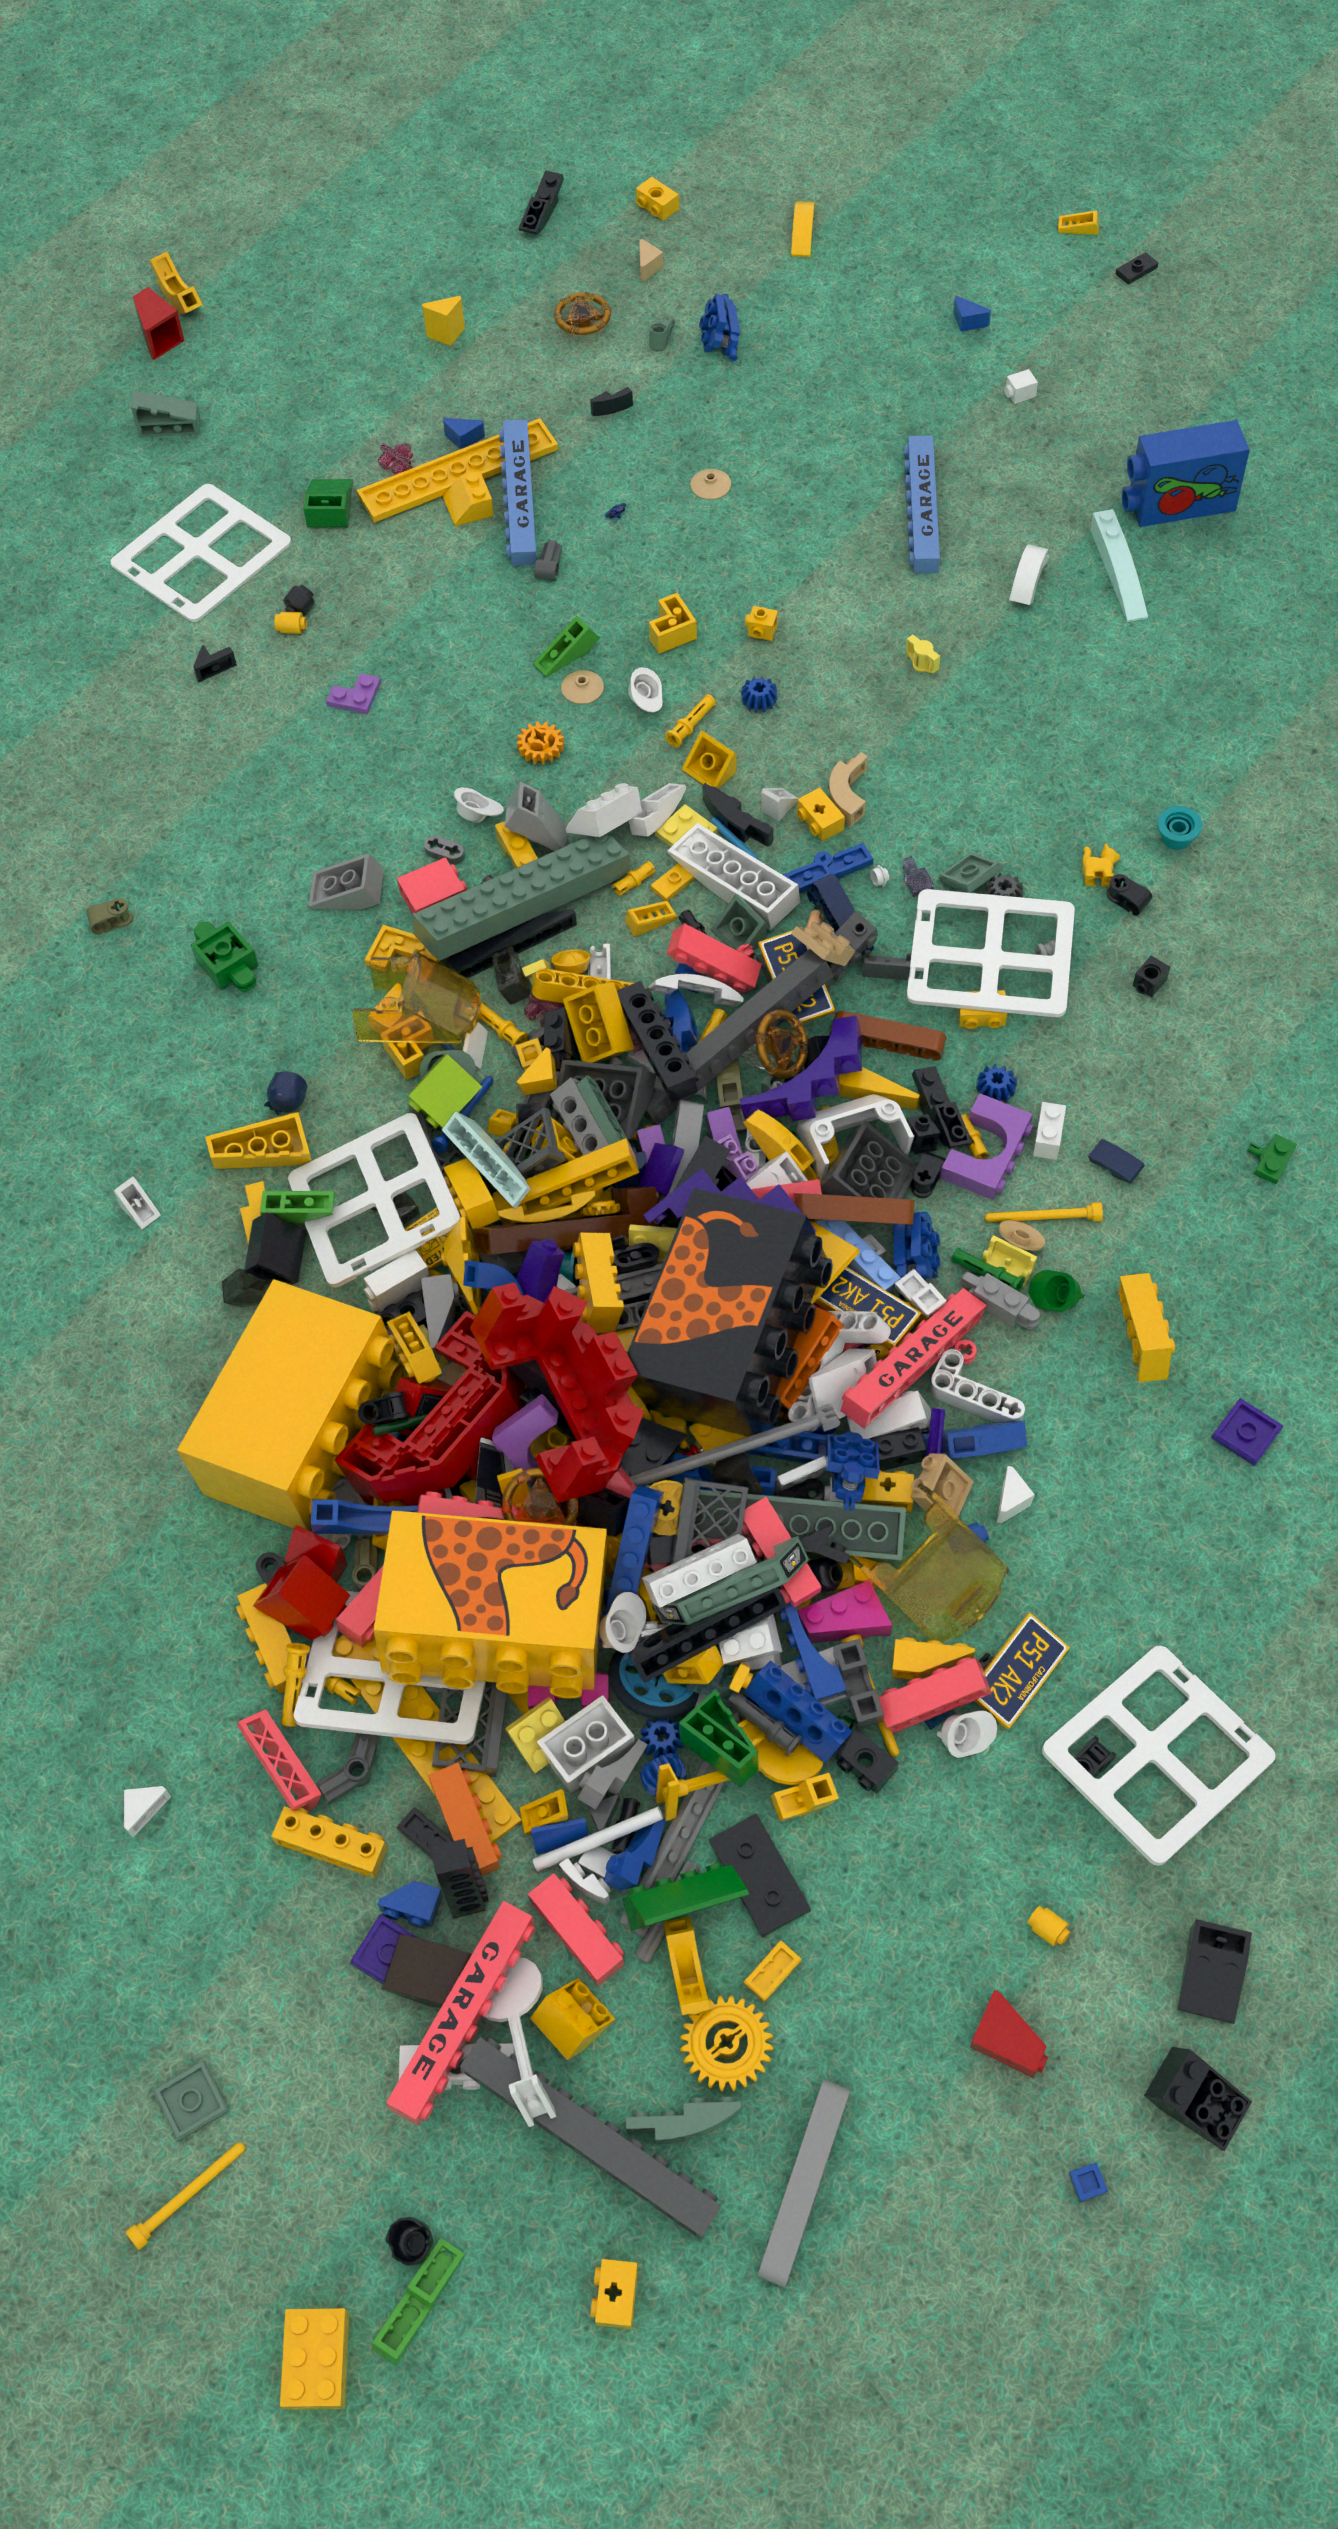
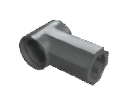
(548, 564)

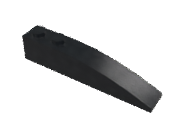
(521, 937)

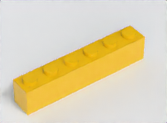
(579, 1175)

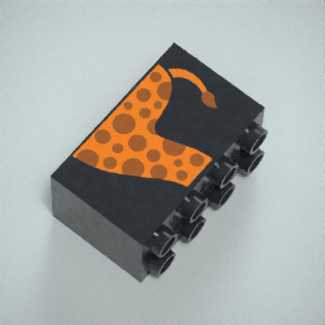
(728, 1313)

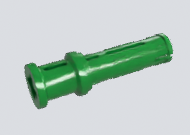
(982, 1268)

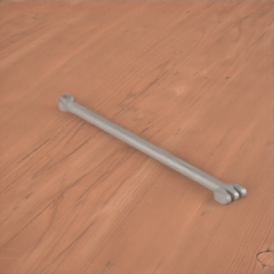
(824, 1417)

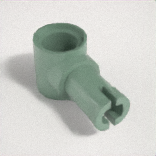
(659, 333)

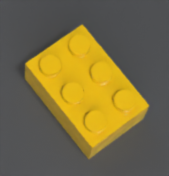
(598, 1023)
(314, 2359)

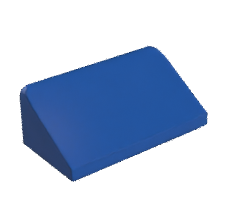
(556, 1835)

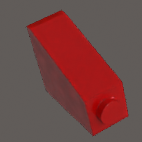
(1009, 2038)

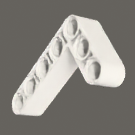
(857, 1328)

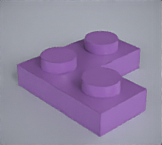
(355, 699)

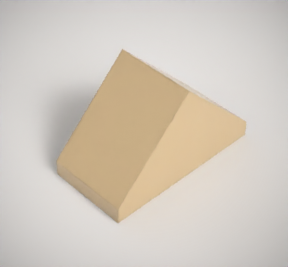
(650, 259)

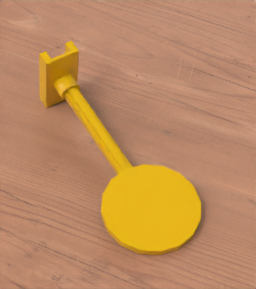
(772, 1763)

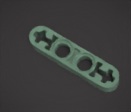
(601, 1110)

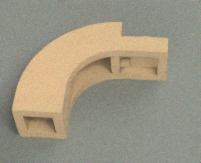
(839, 788)

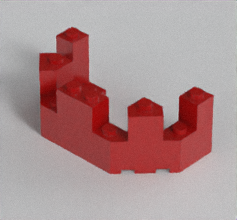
(584, 1373)
(446, 1440)

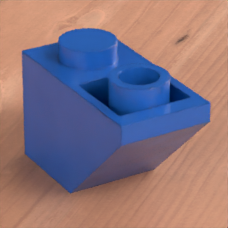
(413, 1902)

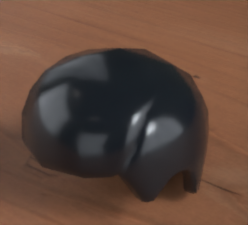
(411, 2232)

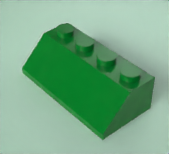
(682, 1896)

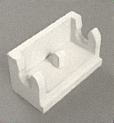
(600, 962)

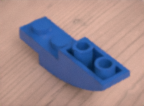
(681, 1020)
(982, 1439)

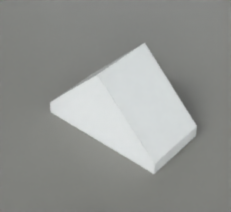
(777, 802)
(136, 1203)
(1014, 1496)
(141, 1806)

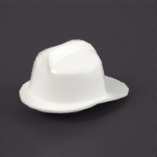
(646, 689)
(475, 806)
(623, 1623)
(968, 1733)

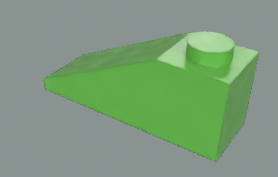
(567, 647)
(298, 1205)

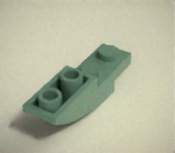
(698, 2119)

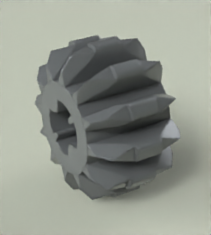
(1004, 886)

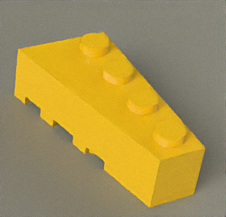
(261, 1144)
(598, 1281)
(1146, 1326)

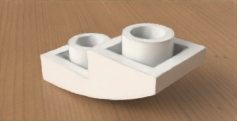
(590, 1886)

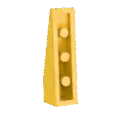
(865, 1083)

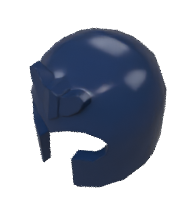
(285, 1092)

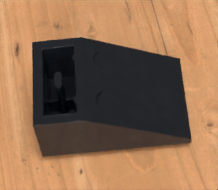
(1214, 1970)
(1198, 2097)

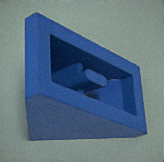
(970, 315)
(464, 431)

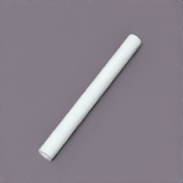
(598, 1839)

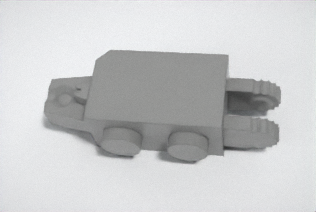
(1002, 1301)

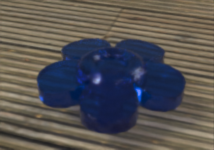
(615, 511)

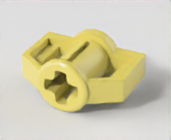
(922, 655)

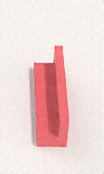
(282, 1756)

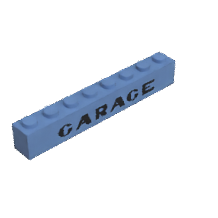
(519, 492)
(923, 504)

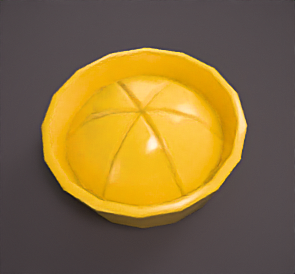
(571, 961)

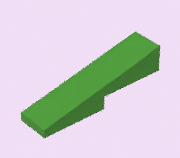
(417, 2302)

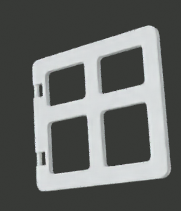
(200, 549)
(992, 957)
(379, 1195)
(386, 1721)
(1152, 1748)

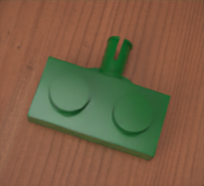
(1273, 1158)

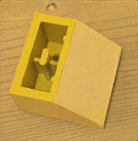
(572, 2018)

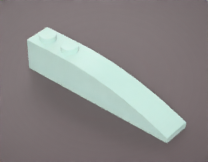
(1118, 564)
(487, 1157)

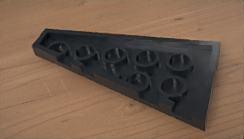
(647, 1451)

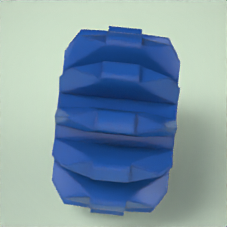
(759, 694)
(997, 1083)
(651, 1734)
(649, 1773)

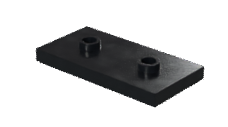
(773, 1893)

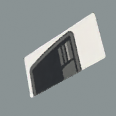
(490, 1464)

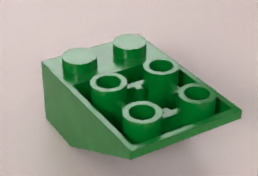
(328, 502)

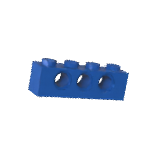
(798, 1448)
(798, 1710)

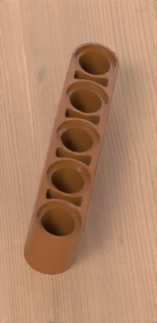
(898, 1036)
(855, 1208)

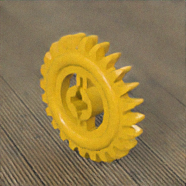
(705, 2061)

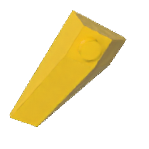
(458, 1248)

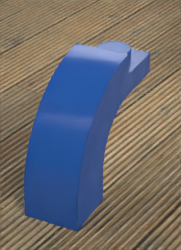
(487, 1275)

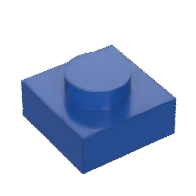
(1088, 2182)

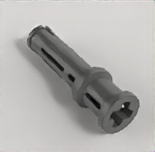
(774, 1730)

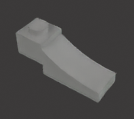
(610, 1777)

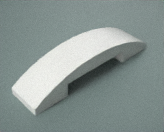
(722, 993)

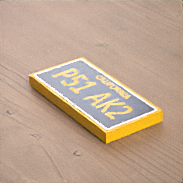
(779, 954)
(857, 1293)
(1020, 1669)

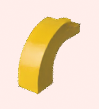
(174, 289)
(686, 1966)

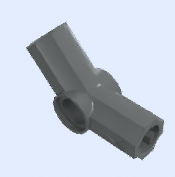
(342, 1781)

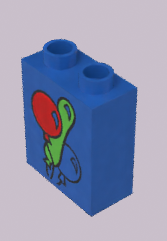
(1186, 473)

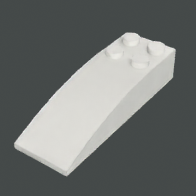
(732, 871)

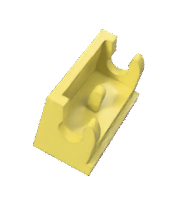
(1014, 1259)

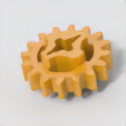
(540, 743)

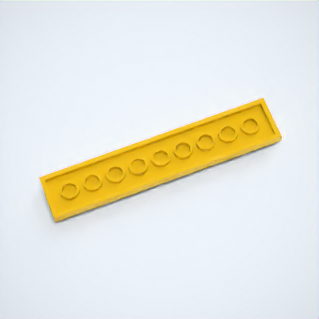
(437, 476)
(419, 1705)

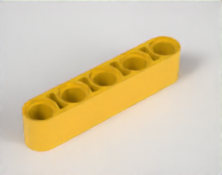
(557, 985)

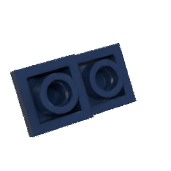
(1117, 1160)

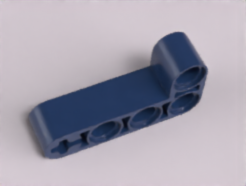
(833, 901)

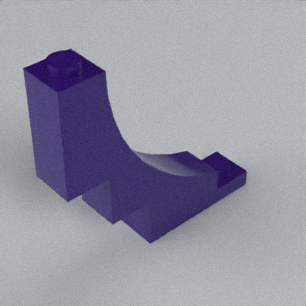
(678, 1199)
(540, 1269)

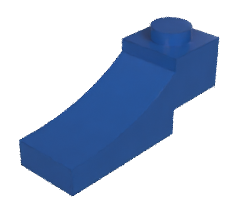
(625, 1868)

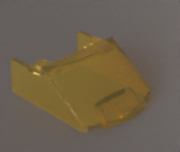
(432, 1006)
(946, 1579)

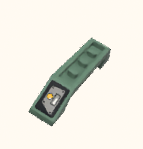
(737, 1587)

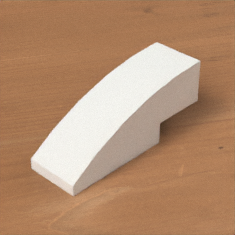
(656, 809)

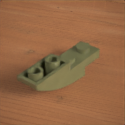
(730, 1092)

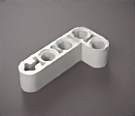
(979, 1393)

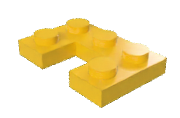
(395, 941)

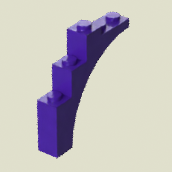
(820, 1079)

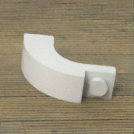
(1028, 574)

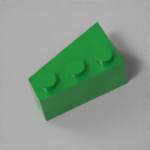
(719, 1740)

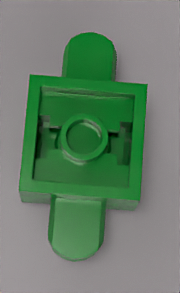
(225, 955)

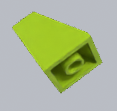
(443, 1091)

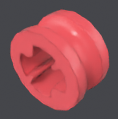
(967, 1344)

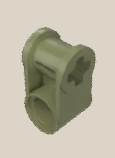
(106, 916)

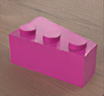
(846, 1614)

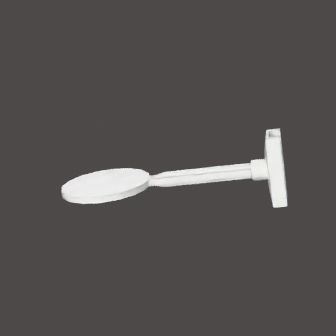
(516, 1998)

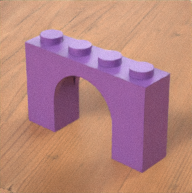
(718, 1124)
(988, 1175)
(521, 1429)

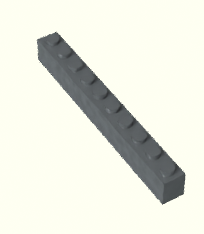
(740, 1029)
(599, 2142)

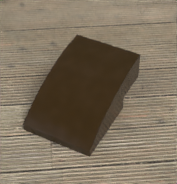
(424, 1970)

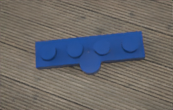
(823, 865)

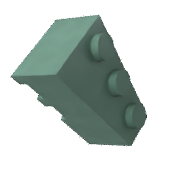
(164, 415)

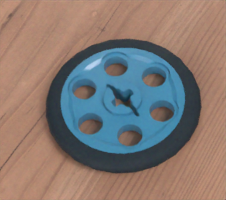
(649, 1704)

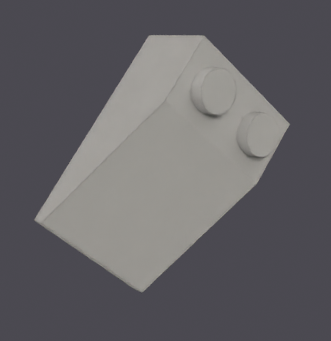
(347, 885)
(440, 1301)

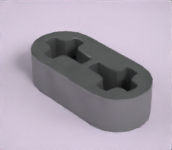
(444, 849)

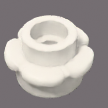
(879, 876)

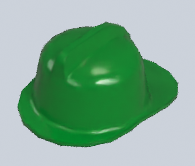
(1054, 1291)

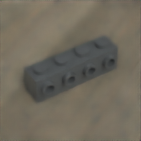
(861, 935)

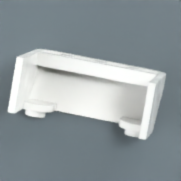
(821, 1129)

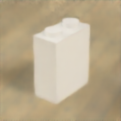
(395, 1281)

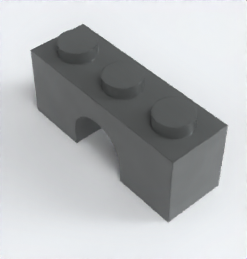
(859, 1690)

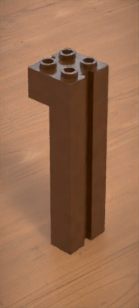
(564, 1232)

